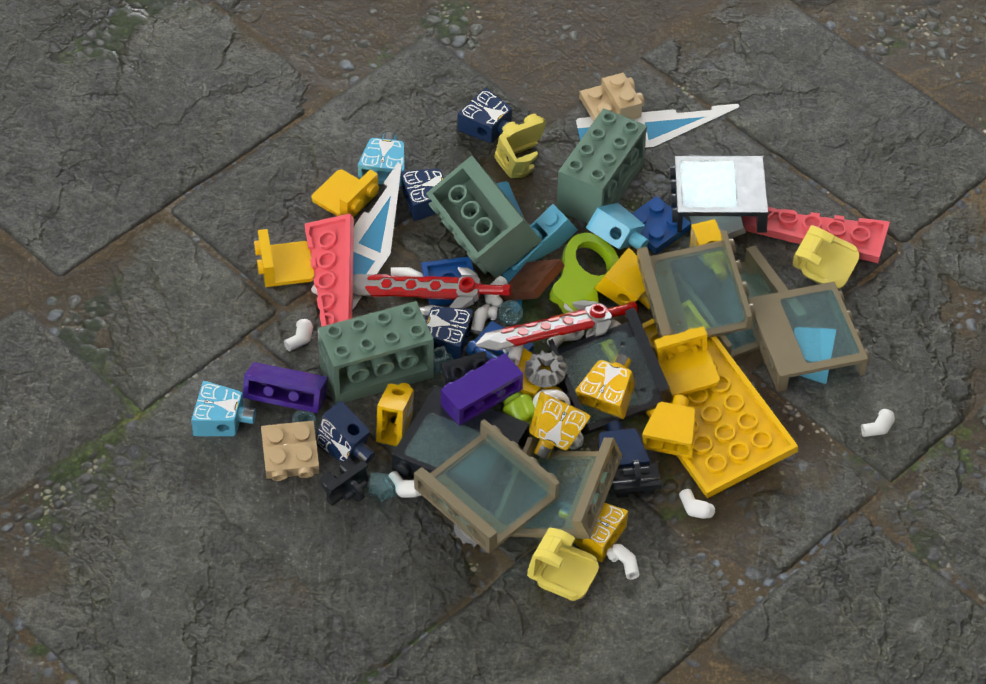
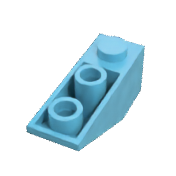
(553, 230)

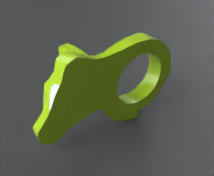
(574, 281)

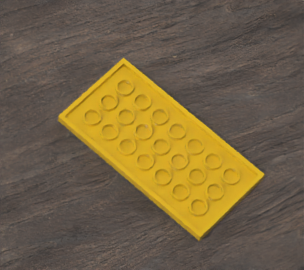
(733, 426)

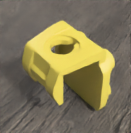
(515, 140)
(825, 257)
(561, 566)

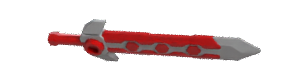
(463, 289)
(589, 315)

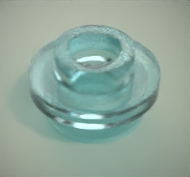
(507, 308)

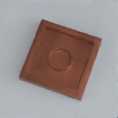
(533, 279)

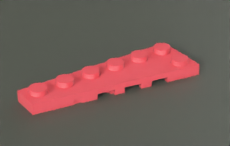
(787, 225)
(332, 261)

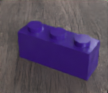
(285, 387)
(481, 389)

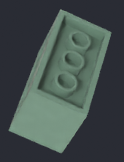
(601, 165)
(482, 218)
(375, 351)

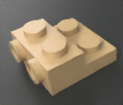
(614, 94)
(290, 450)

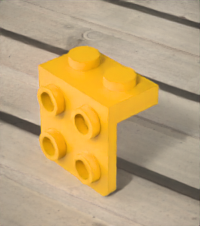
(346, 193)
(283, 262)
(686, 361)

